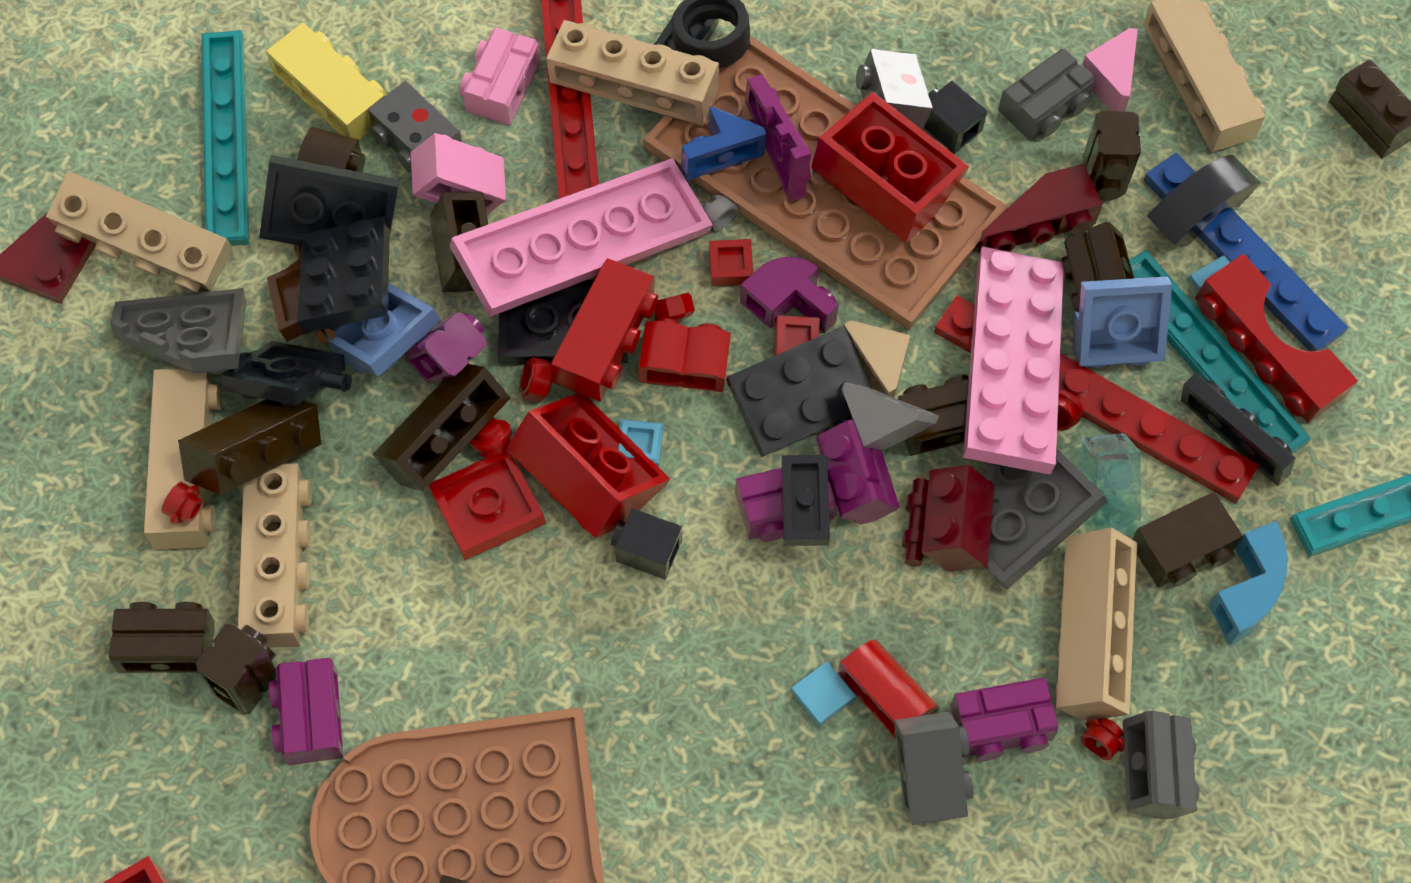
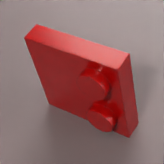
(486, 504)

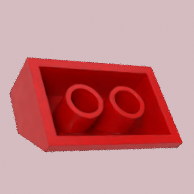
(888, 166)
(577, 459)

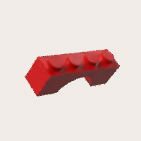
(1305, 379)

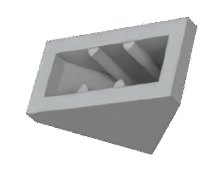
(884, 419)

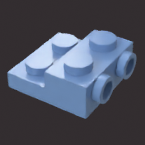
(1122, 321)
(381, 341)

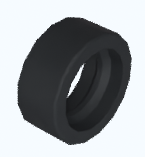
(724, 50)

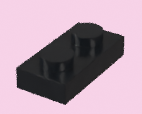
(805, 500)

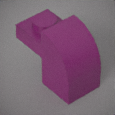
(788, 285)

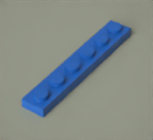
(1230, 236)

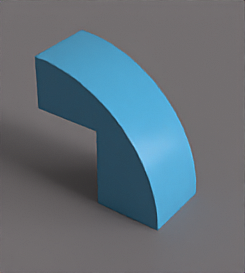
(1247, 603)

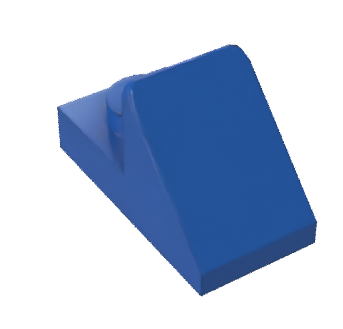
(730, 143)

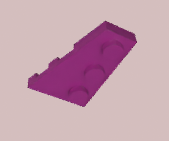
(783, 142)

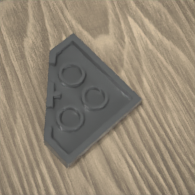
(186, 330)
(1035, 514)

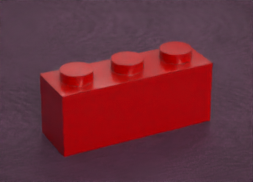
(604, 330)

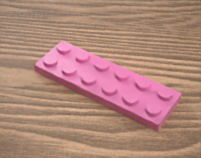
(574, 235)
(1015, 361)

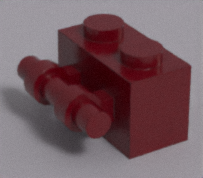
(950, 519)

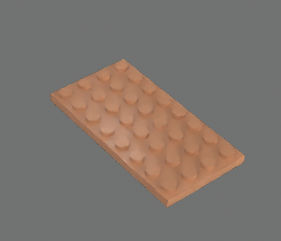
(825, 223)

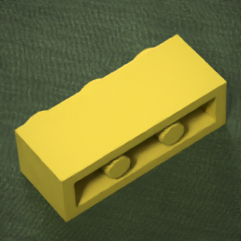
(325, 80)

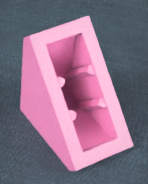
(1113, 69)

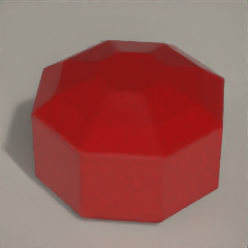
(675, 307)
(536, 379)

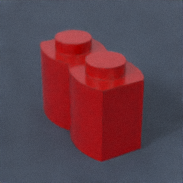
(684, 355)

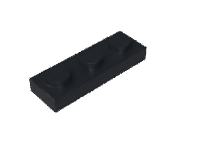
(1238, 428)

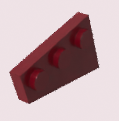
(44, 261)

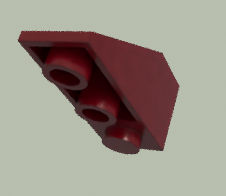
(1052, 206)

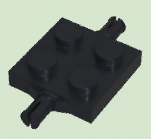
(286, 373)

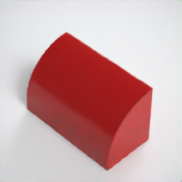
(884, 685)

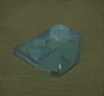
(1114, 468)

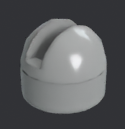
(720, 211)

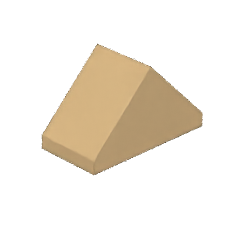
(880, 353)

